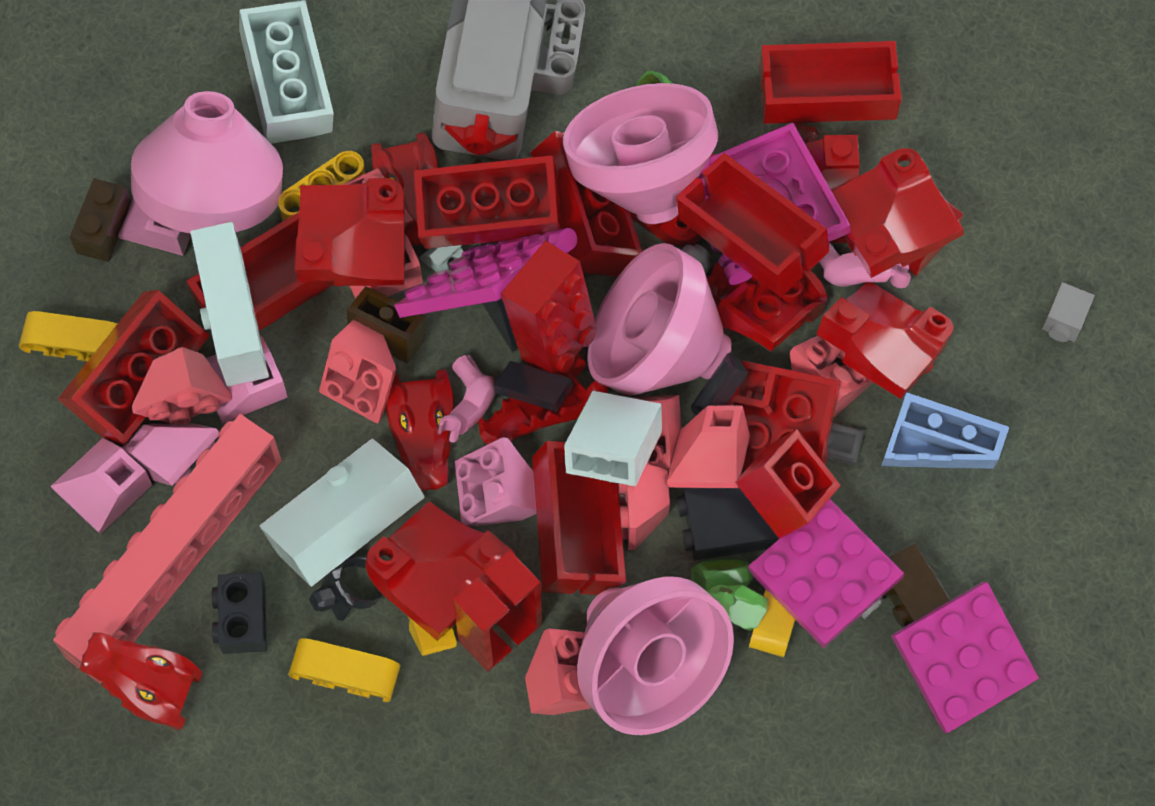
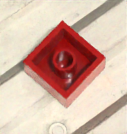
(788, 484)

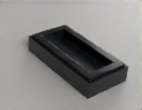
(721, 384)
(533, 386)

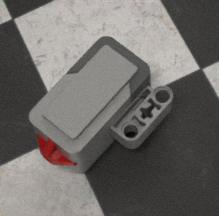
(492, 64)

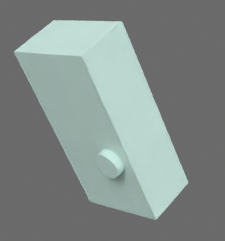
(286, 71)
(228, 304)
(342, 511)

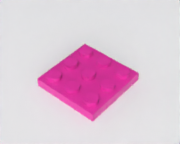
(826, 573)
(964, 657)

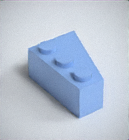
(942, 437)

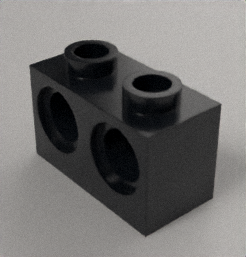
(248, 612)

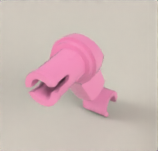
(849, 271)
(476, 400)

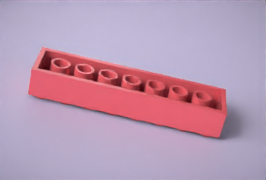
(174, 539)

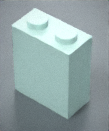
(613, 438)

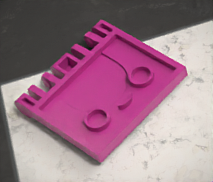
(787, 167)
(479, 274)

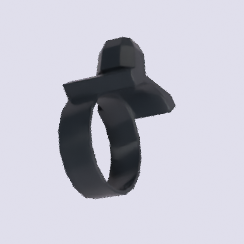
(333, 596)

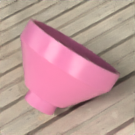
(642, 146)
(206, 168)
(657, 325)
(653, 653)

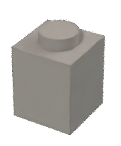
(1068, 313)

